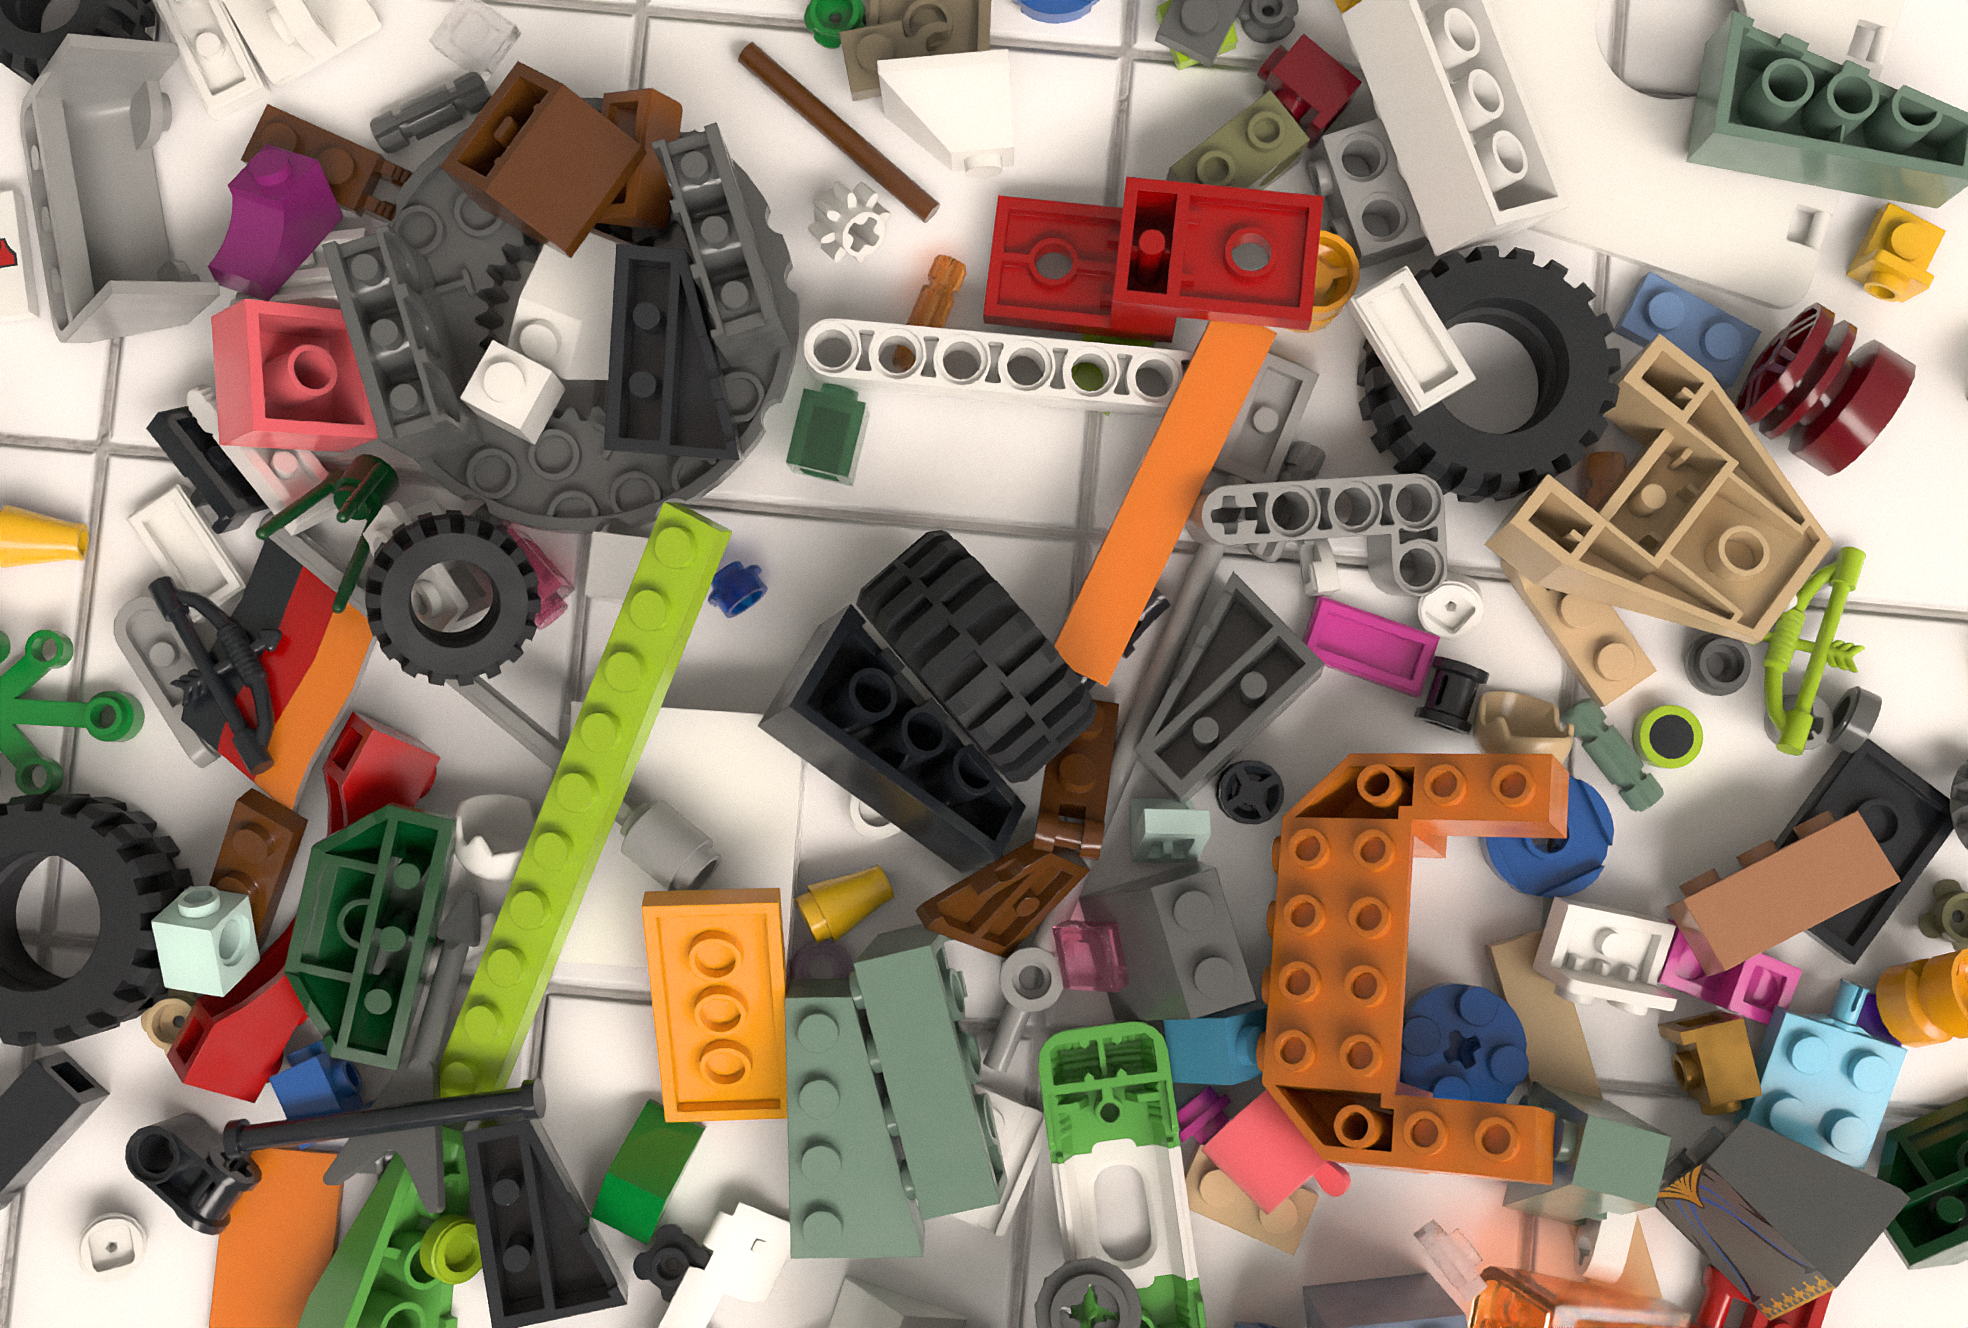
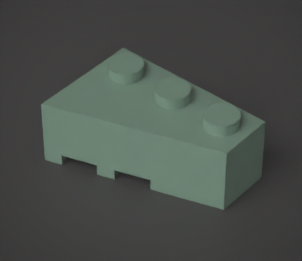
(1600, 1160)

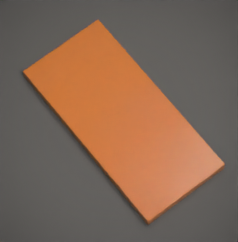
(277, 1241)

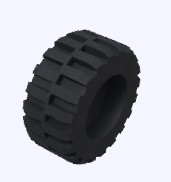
(1570, 366)
(978, 654)
(132, 884)

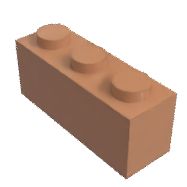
(1781, 891)

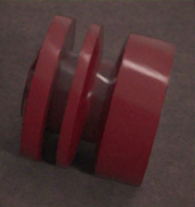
(1831, 397)

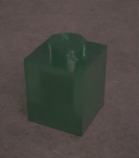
(828, 434)

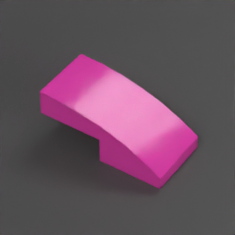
(1746, 989)

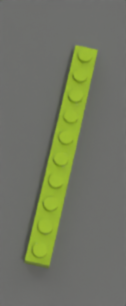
(583, 799)

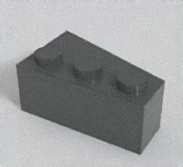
(1227, 692)

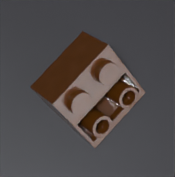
(543, 159)

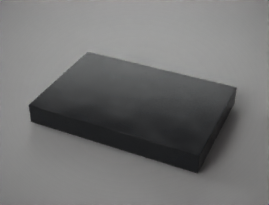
(1906, 820)

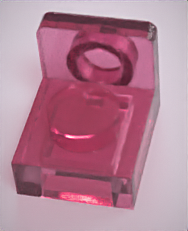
(552, 585)

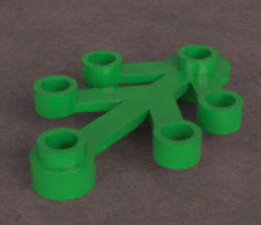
(87, 715)

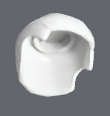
(493, 834)

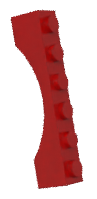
(240, 1038)

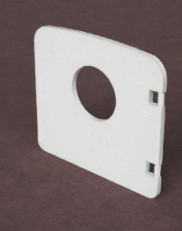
(1628, 152)

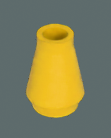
(38, 538)
(843, 902)

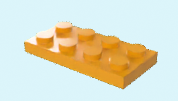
(718, 1002)

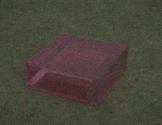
(1090, 955)

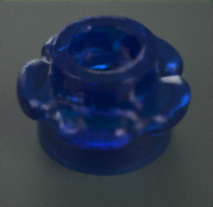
(736, 588)

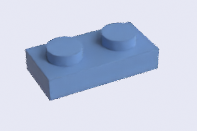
(1693, 325)

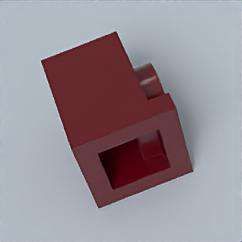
(1309, 85)

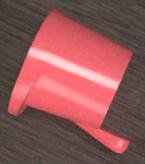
(1271, 1156)

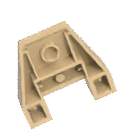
(1692, 526)

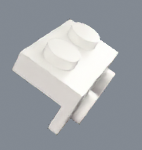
(445, 593)
(1605, 955)

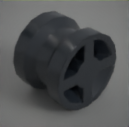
(1263, 795)

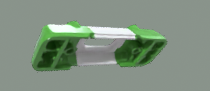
(1114, 1105)

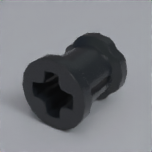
(1451, 695)

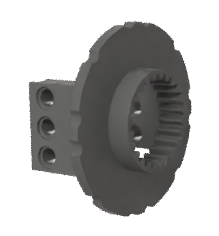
(424, 316)

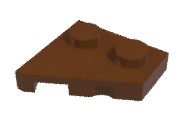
(1004, 899)

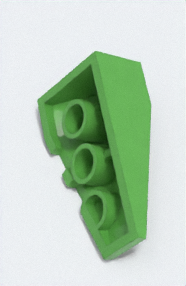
(378, 1267)

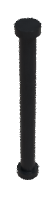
(242, 1137)

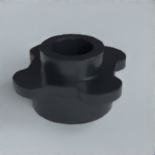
(670, 1244)

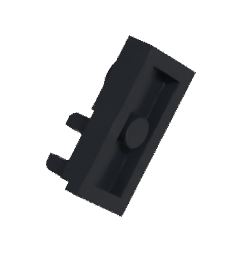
(207, 467)

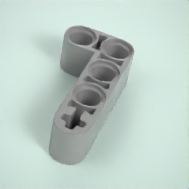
(1315, 518)

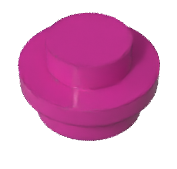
(1203, 1115)

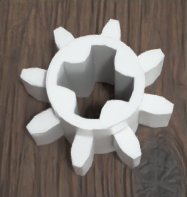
(849, 221)

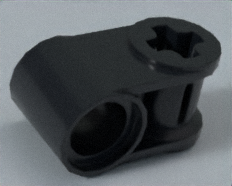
(199, 1176)

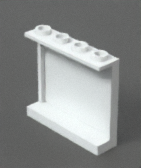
(732, 787)

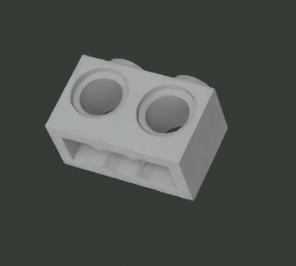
(1379, 193)

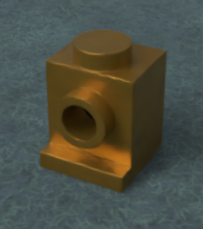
(1713, 1060)

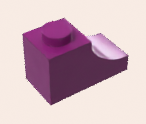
(276, 221)

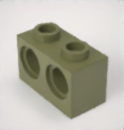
(1247, 150)

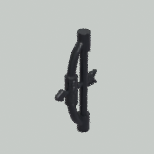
(242, 655)

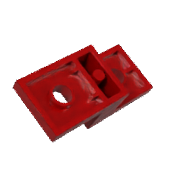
(1155, 260)

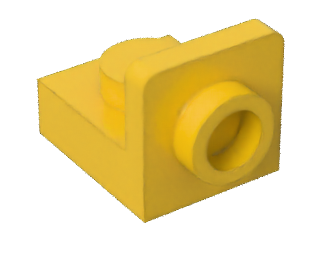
(1896, 255)

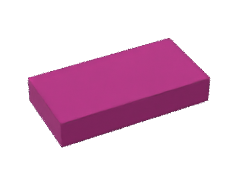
(1370, 646)

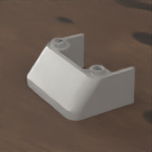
(98, 194)

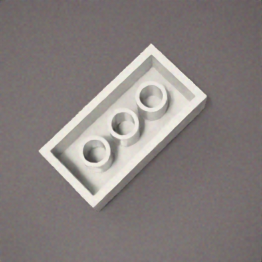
(1455, 118)

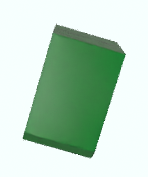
(646, 1173)

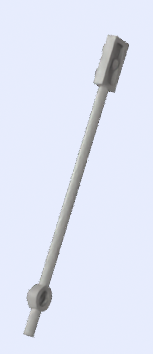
(1248, 456)

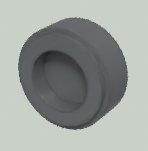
(1854, 718)

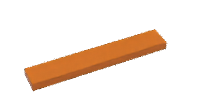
(1161, 497)

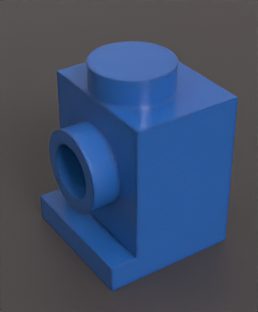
(317, 1084)

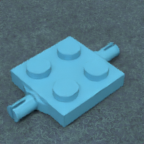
(1825, 1079)

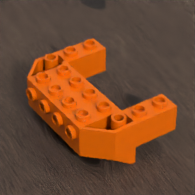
(1344, 959)

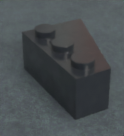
(663, 363)
(534, 1229)

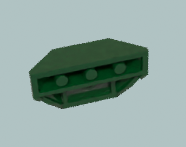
(371, 929)
(1931, 1167)

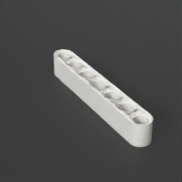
(993, 354)

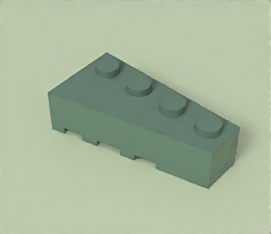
(1810, 121)
(929, 1072)
(840, 1152)

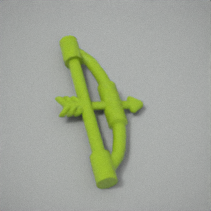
(1785, 639)

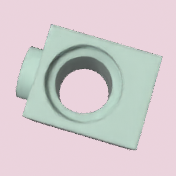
(206, 940)

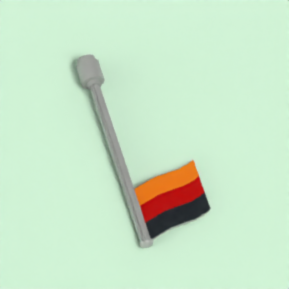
(320, 671)

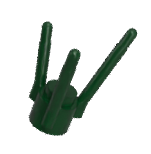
(358, 496)

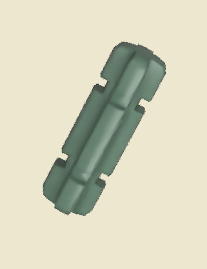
(1613, 755)

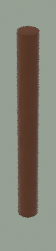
(838, 132)

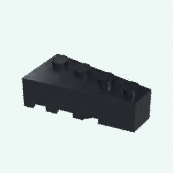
(890, 747)

